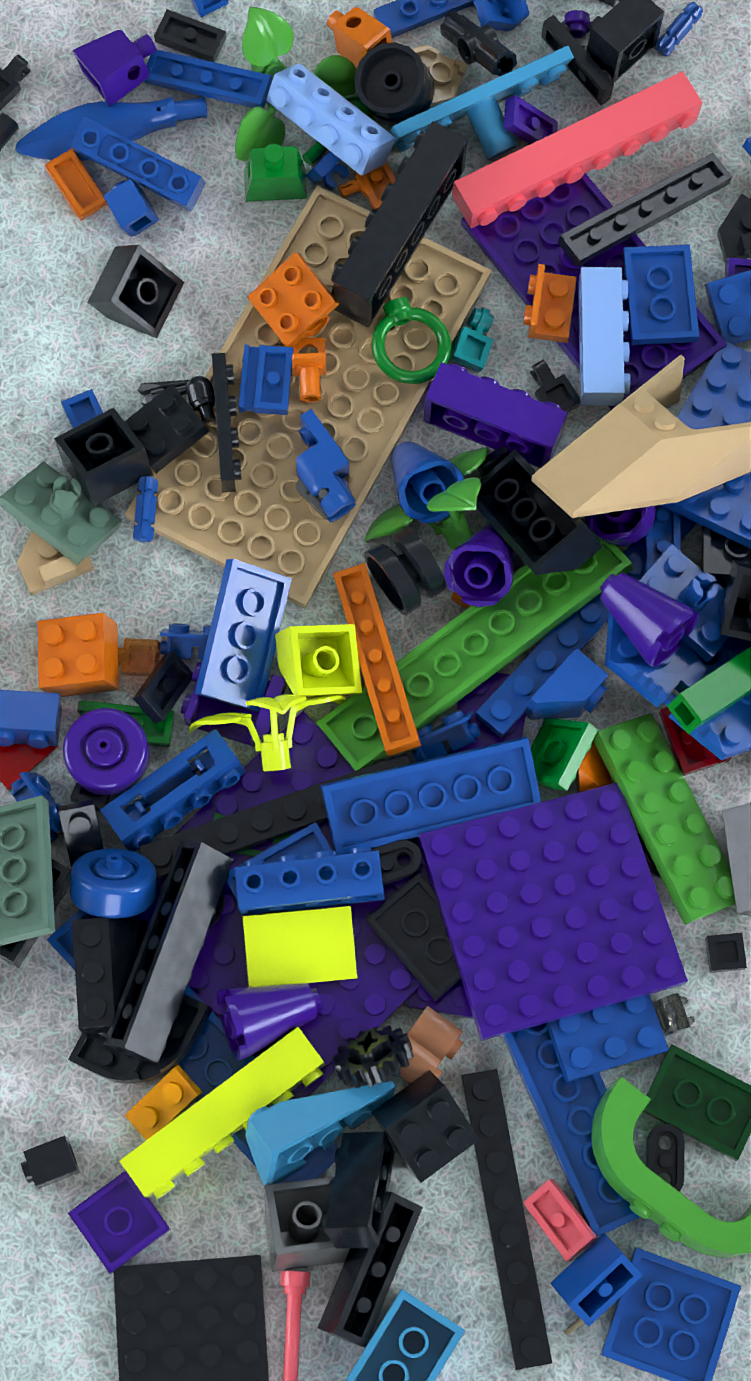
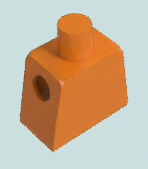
(357, 33)

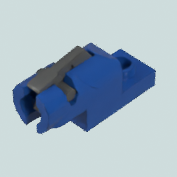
(323, 471)

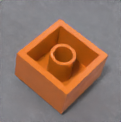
(78, 655)

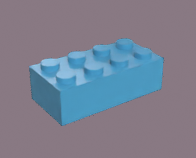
(408, 1344)

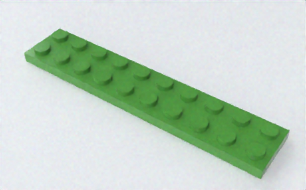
(473, 650)

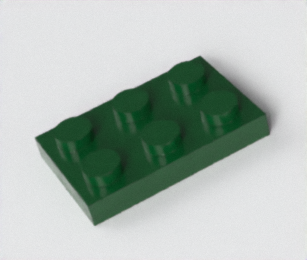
(701, 1102)

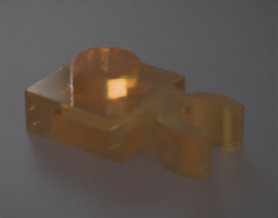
(138, 656)

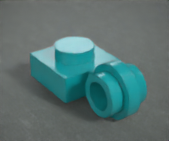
(471, 345)

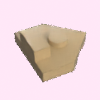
(445, 72)
(46, 566)

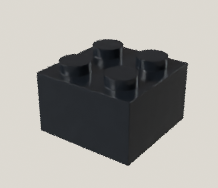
(103, 456)
(425, 1126)

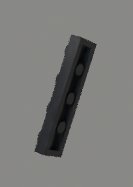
(227, 437)

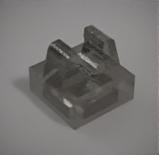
(672, 1014)

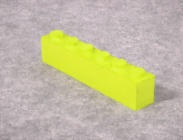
(221, 1114)

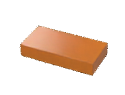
(75, 184)

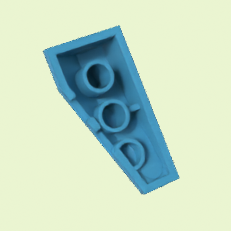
(293, 1128)

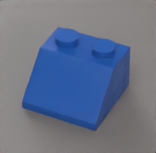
(569, 690)

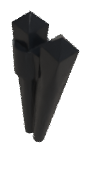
(157, 387)

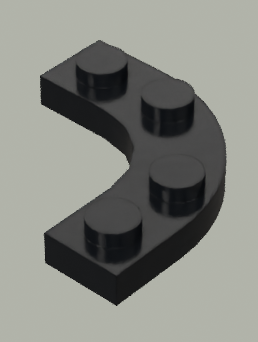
(121, 1068)

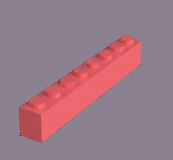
(576, 150)

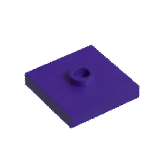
(118, 1222)

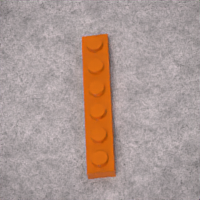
(377, 660)

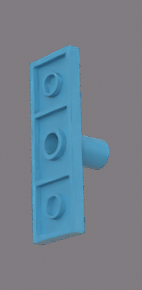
(482, 105)

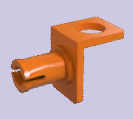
(309, 368)

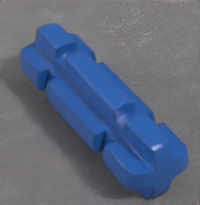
(678, 29)
(145, 509)

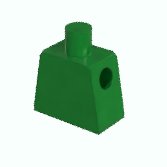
(274, 174)

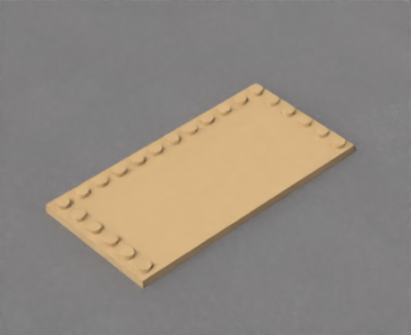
(358, 406)

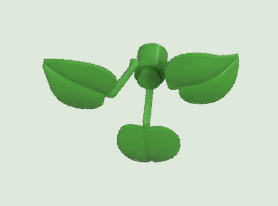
(262, 42)
(455, 499)

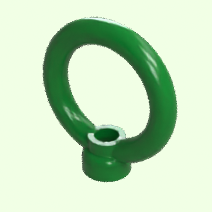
(399, 313)

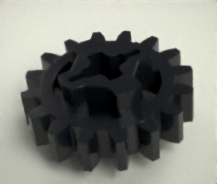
(373, 1056)

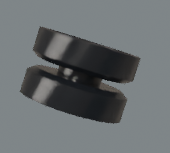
(394, 83)
(405, 570)

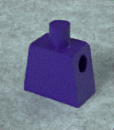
(115, 63)

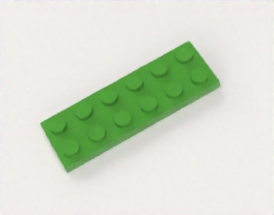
(667, 817)

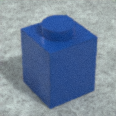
(131, 207)

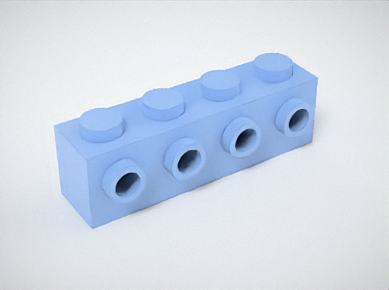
(330, 119)
(602, 336)

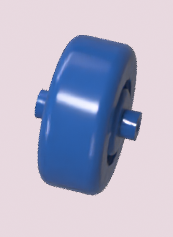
(113, 883)

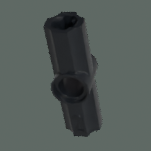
(478, 44)

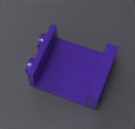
(197, 707)

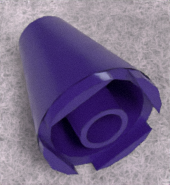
(481, 569)
(648, 617)
(265, 1014)

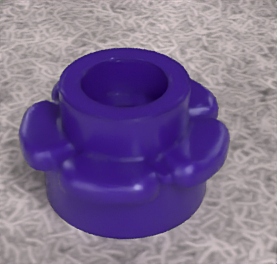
(578, 22)

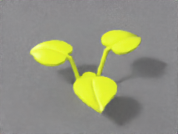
(274, 747)

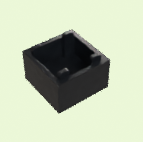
(624, 35)

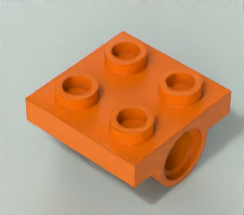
(294, 301)

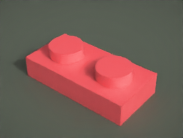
(560, 1220)

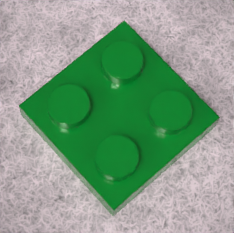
(560, 751)

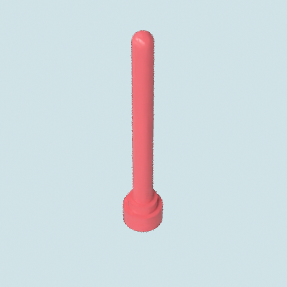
(294, 1286)

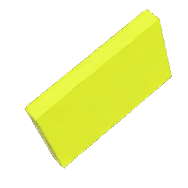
(299, 946)

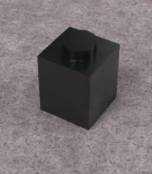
(50, 1162)

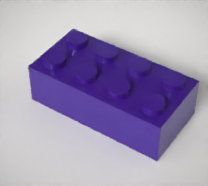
(493, 414)

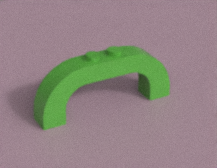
(649, 1193)

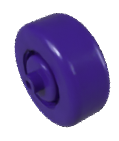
(106, 751)

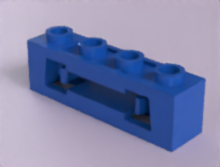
(137, 163)
(173, 791)

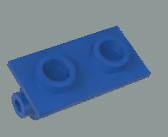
(182, 639)
(455, 729)
(33, 785)

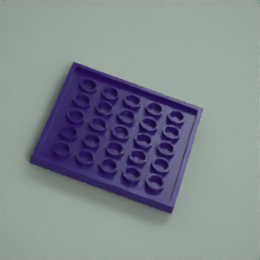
(551, 911)

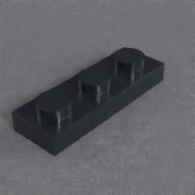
(595, 80)

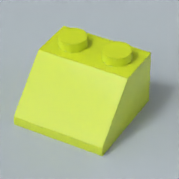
(319, 659)

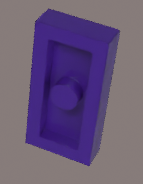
(527, 121)

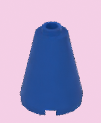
(420, 477)

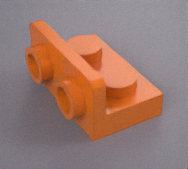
(552, 306)

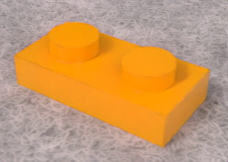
(163, 1102)

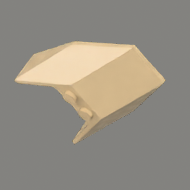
(644, 455)

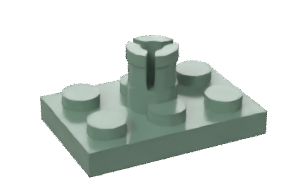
(59, 512)

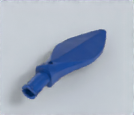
(124, 118)

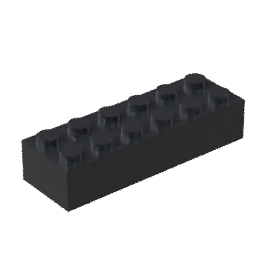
(399, 223)

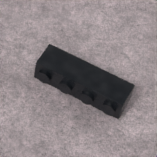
(368, 1276)

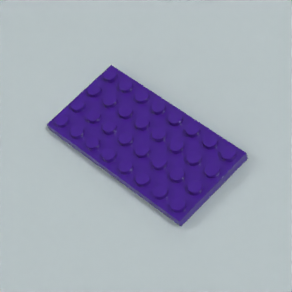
(530, 236)

